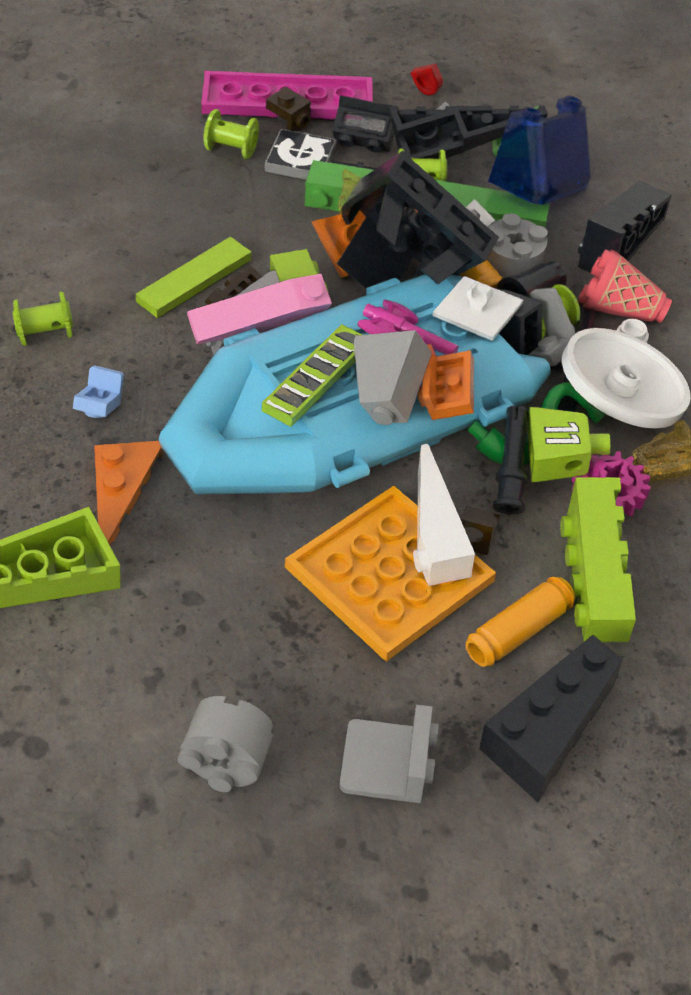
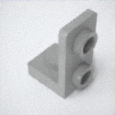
(556, 324)

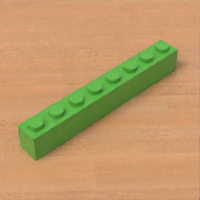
(326, 183)

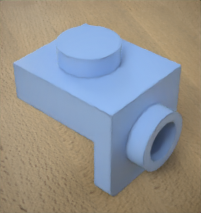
(101, 394)

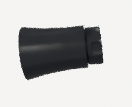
(538, 277)

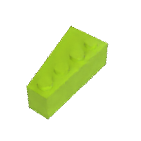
(57, 561)

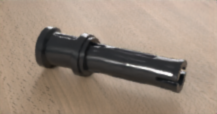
(511, 475)

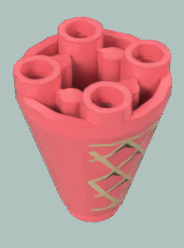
(623, 290)

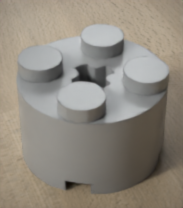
(519, 245)
(226, 743)

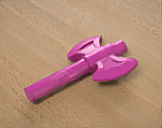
(399, 318)

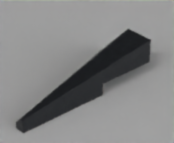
(450, 129)

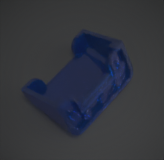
(544, 156)

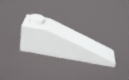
(442, 543)

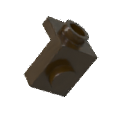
(291, 108)

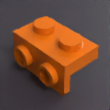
(448, 385)

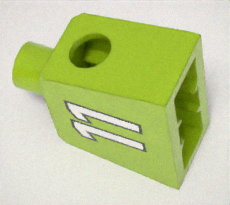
(561, 444)

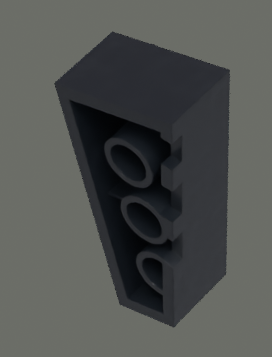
(624, 223)
(548, 718)

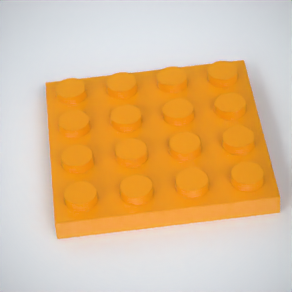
(370, 577)

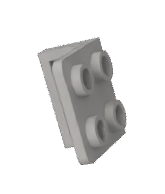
(389, 758)

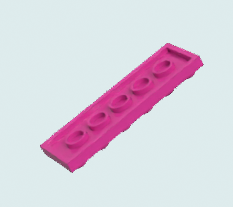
(247, 92)

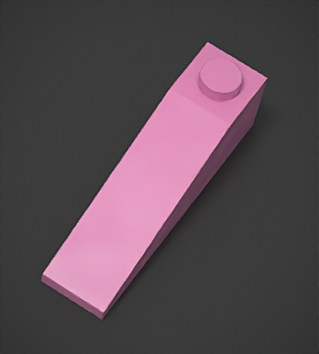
(260, 309)

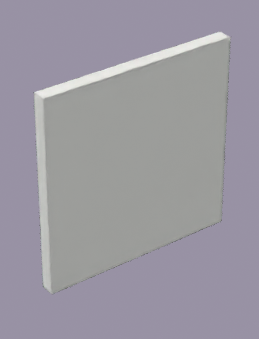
(478, 308)

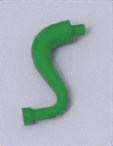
(492, 441)

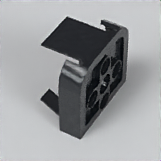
(440, 236)

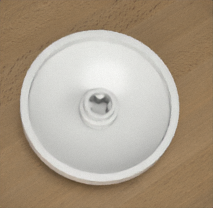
(625, 378)

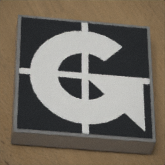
(295, 152)

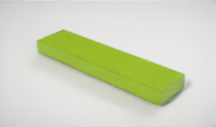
(193, 277)

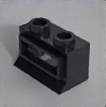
(363, 124)

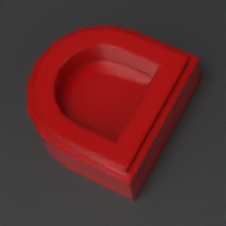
(427, 79)

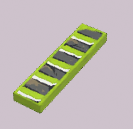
(312, 377)

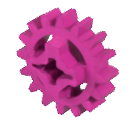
(632, 480)

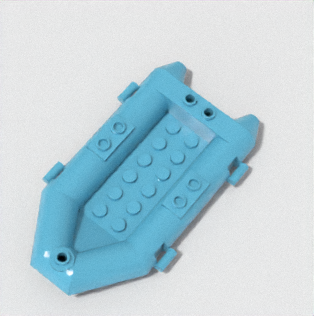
(232, 447)

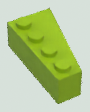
(598, 560)

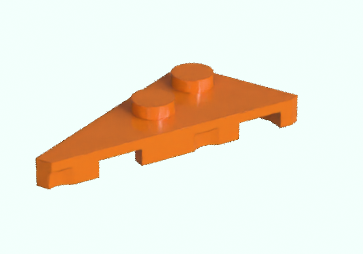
(119, 479)

